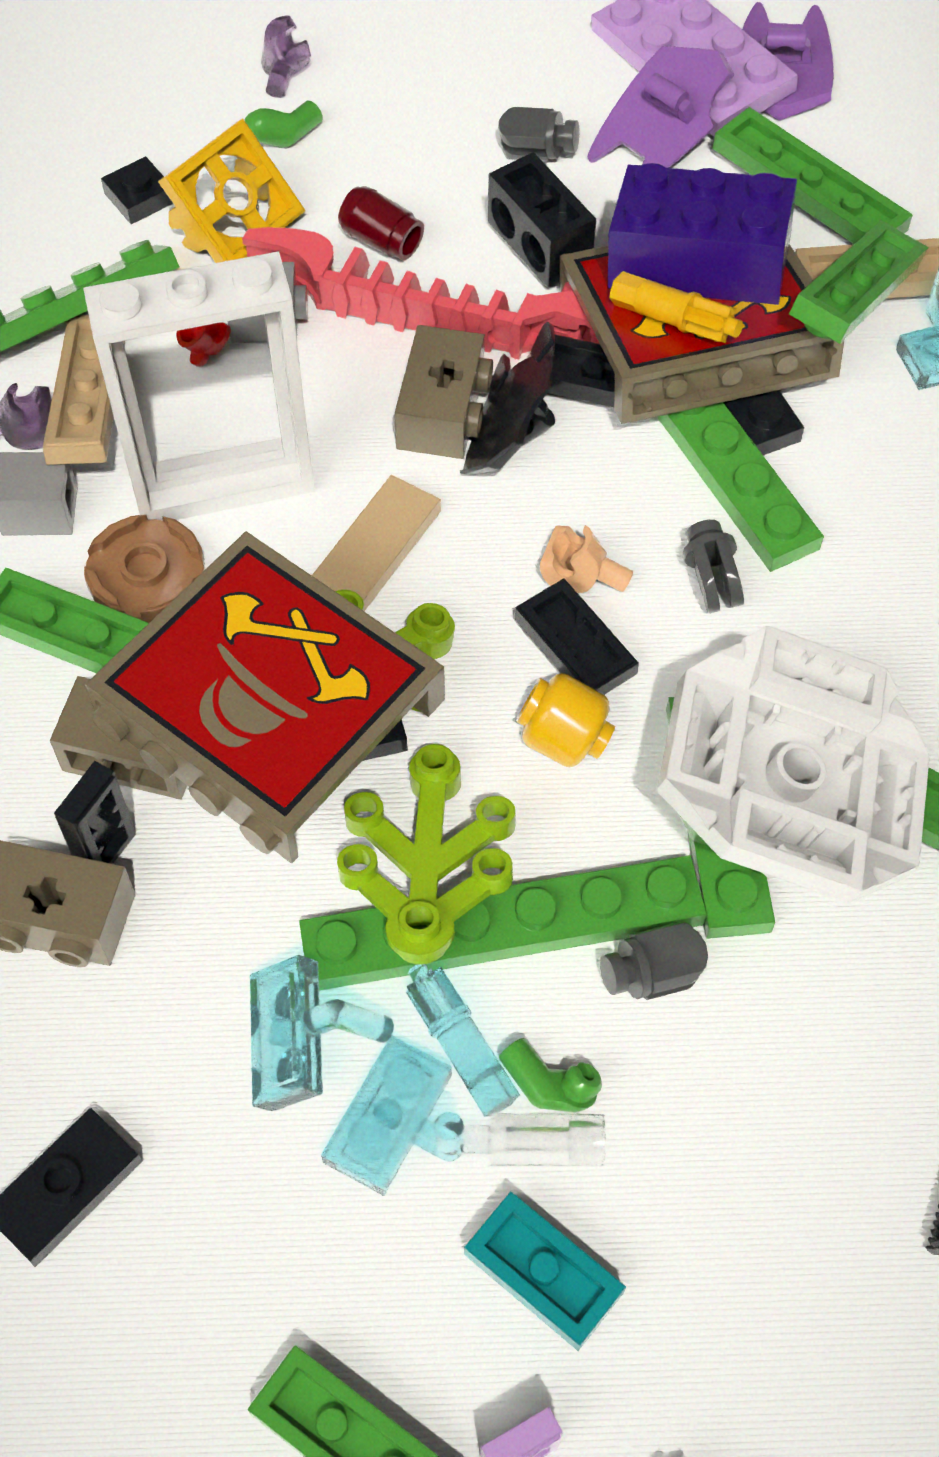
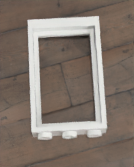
(188, 300)

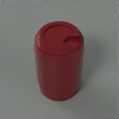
(380, 223)

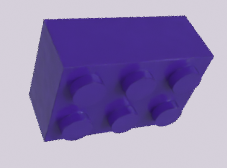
(703, 231)

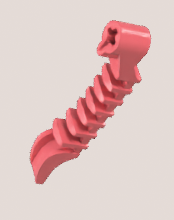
(408, 306)

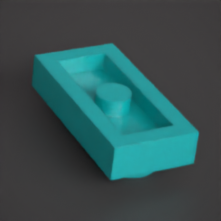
(544, 1270)

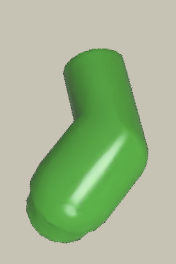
(284, 128)
(549, 1088)

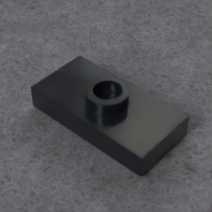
(576, 638)
(96, 816)
(64, 1186)

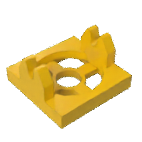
(255, 173)

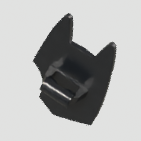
(511, 403)

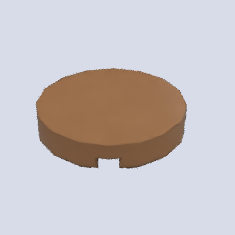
(142, 565)

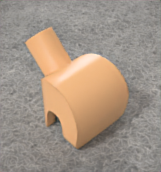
(581, 561)

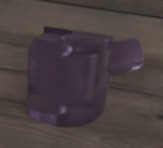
(281, 55)
(25, 417)

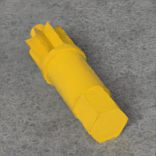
(675, 307)

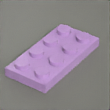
(643, 26)

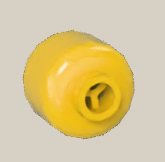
(566, 720)

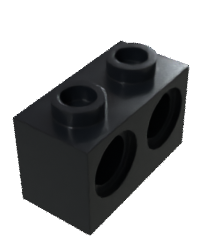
(538, 216)

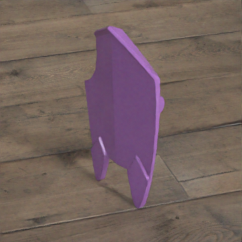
(804, 50)
(665, 106)

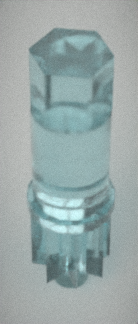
(460, 1039)

